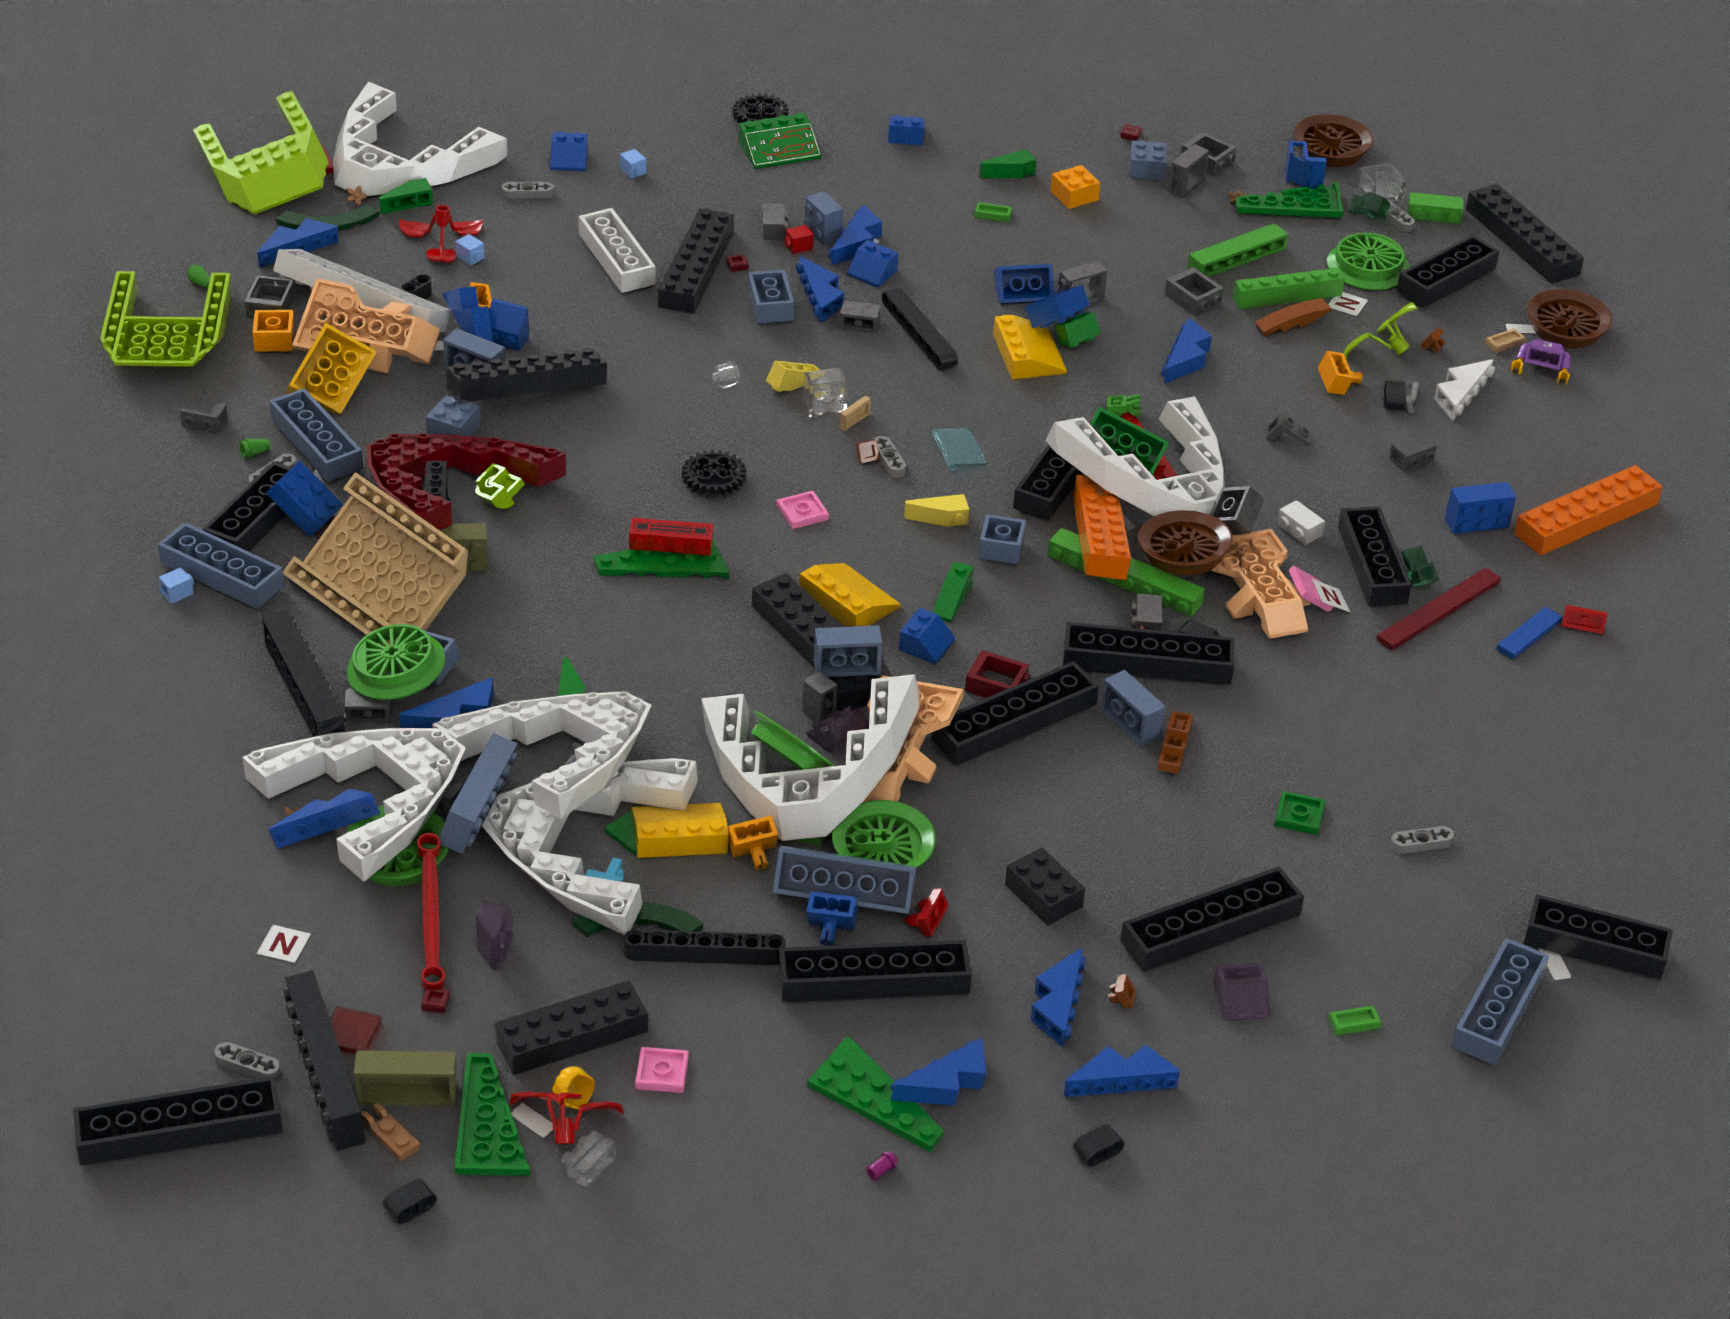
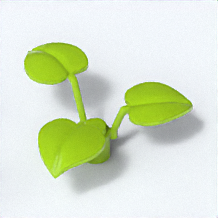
(1396, 341)

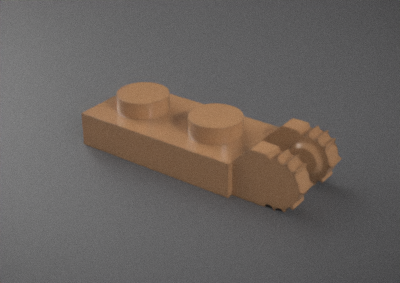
(390, 1133)

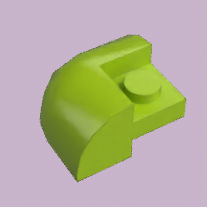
(498, 486)

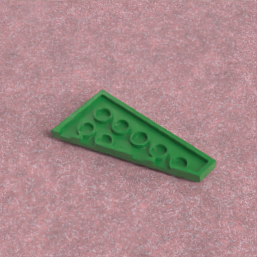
(1297, 202)
(661, 563)
(864, 1087)
(487, 1131)

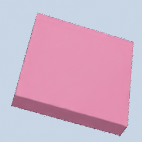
(802, 509)
(1306, 587)
(662, 1069)

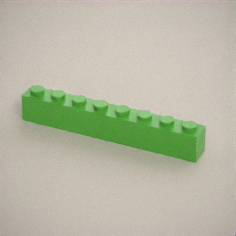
(1141, 577)

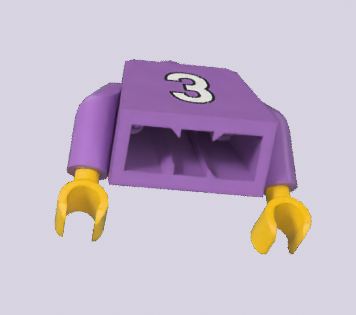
(1544, 354)

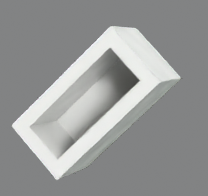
(1300, 522)

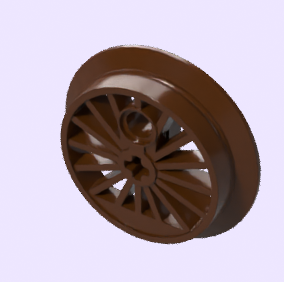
(1334, 134)
(1571, 313)
(1185, 536)

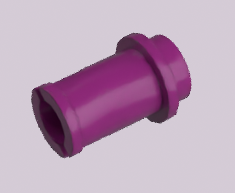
(887, 1161)

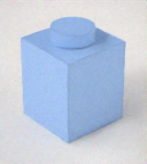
(633, 163)
(469, 249)
(176, 585)

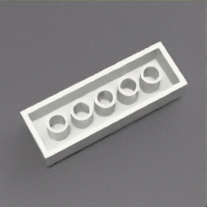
(617, 250)

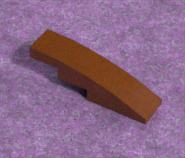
(1297, 314)
(1175, 742)

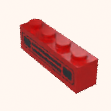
(671, 536)

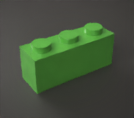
(1435, 207)

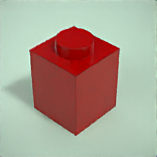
(799, 239)

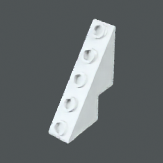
(1461, 385)

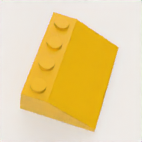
(1026, 349)
(332, 369)
(847, 594)
(674, 832)

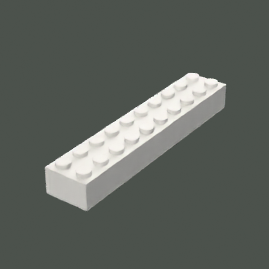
(308, 267)

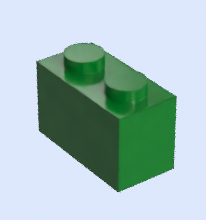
(1078, 329)

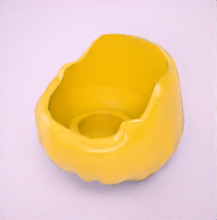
(577, 1081)

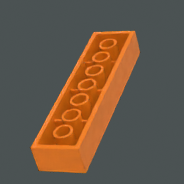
(1587, 510)
(1100, 530)

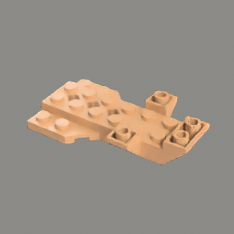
(384, 329)
(1264, 585)
(935, 712)

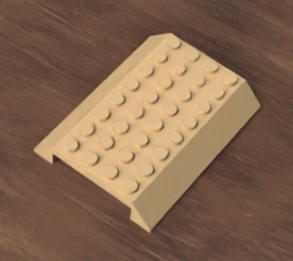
(380, 563)

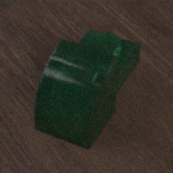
(1370, 204)
(1419, 570)

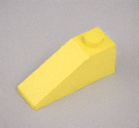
(788, 375)
(942, 510)

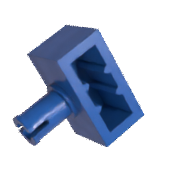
(831, 912)

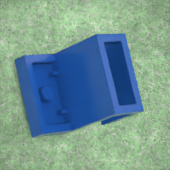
(1304, 170)

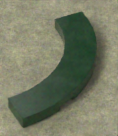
(343, 221)
(666, 916)

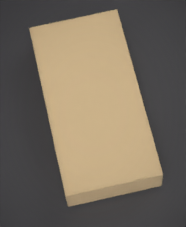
(1505, 340)
(855, 413)

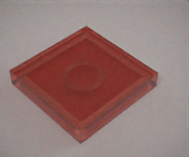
(354, 1029)

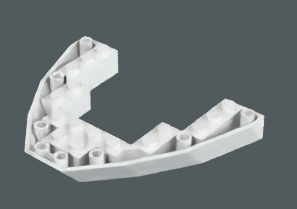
(380, 171)
(1130, 480)
(601, 720)
(413, 757)
(816, 799)
(530, 832)

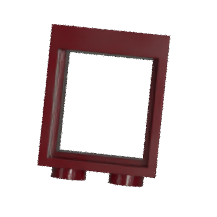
(989, 661)

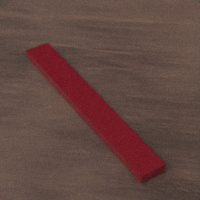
(1438, 609)

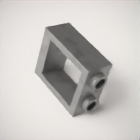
(1224, 151)
(1192, 160)
(1094, 271)
(266, 286)
(1178, 287)

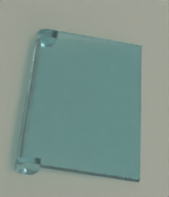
(958, 447)

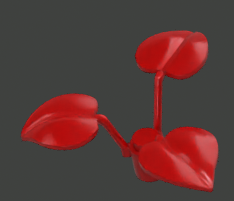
(442, 218)
(563, 1126)

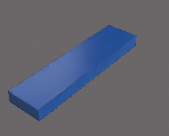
(1529, 633)

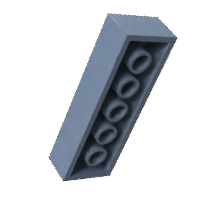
(316, 435)
(221, 565)
(478, 794)
(871, 881)
(1500, 1001)

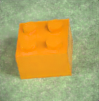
(1075, 186)
(273, 330)

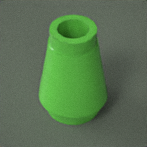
(198, 276)
(253, 447)

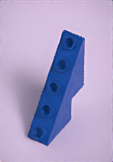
(860, 229)
(307, 237)
(821, 287)
(468, 314)
(1188, 352)
(463, 701)
(324, 816)
(1057, 994)
(1114, 1074)
(942, 1078)

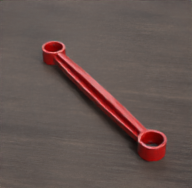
(430, 911)

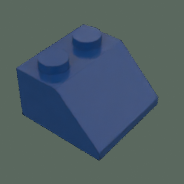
(906, 130)
(569, 151)
(873, 264)
(509, 324)
(925, 636)

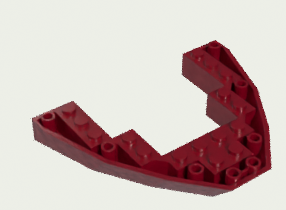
(401, 459)

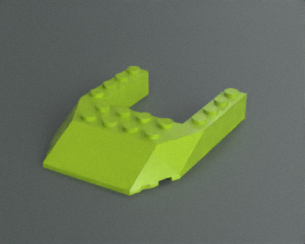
(272, 172)
(162, 340)

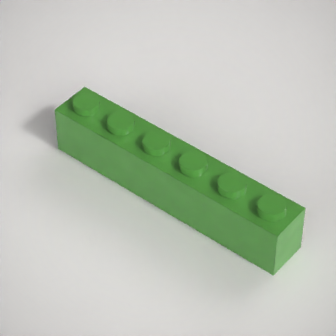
(1239, 250)
(1288, 288)

